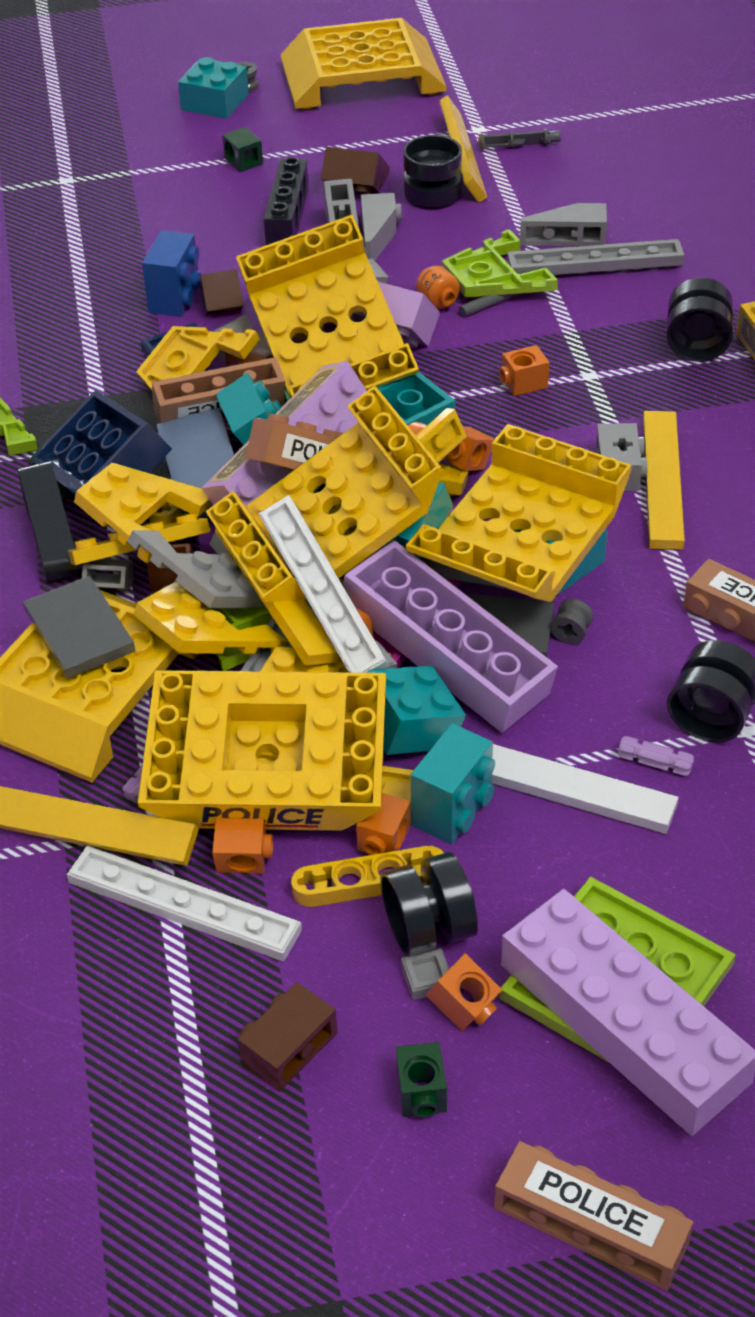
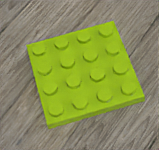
(677, 951)

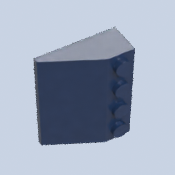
(96, 437)

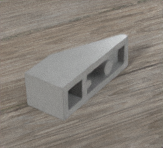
(339, 200)
(378, 221)
(566, 226)

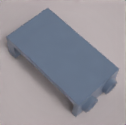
(198, 448)

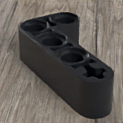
(48, 520)

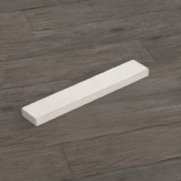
(322, 588)
(583, 789)
(185, 903)

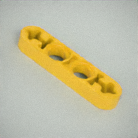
(365, 867)

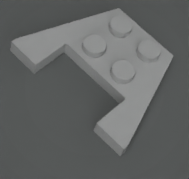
(209, 577)

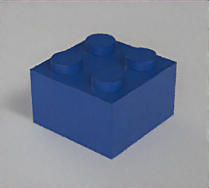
(171, 273)

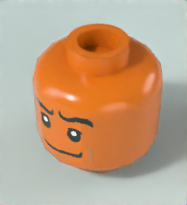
(438, 286)

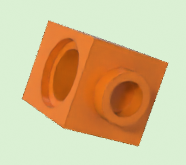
(524, 370)
(472, 451)
(386, 828)
(241, 845)
(468, 976)

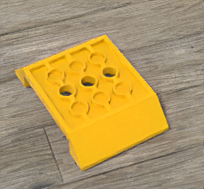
(358, 55)
(318, 281)
(372, 470)
(534, 487)
(73, 717)

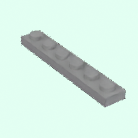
(599, 257)

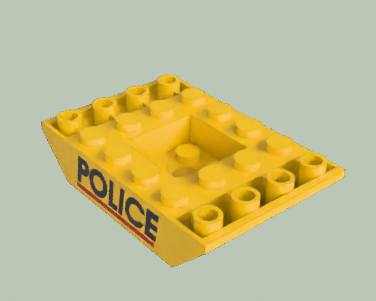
(217, 724)

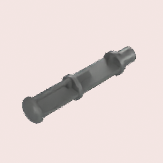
(522, 138)

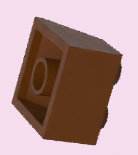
(365, 168)

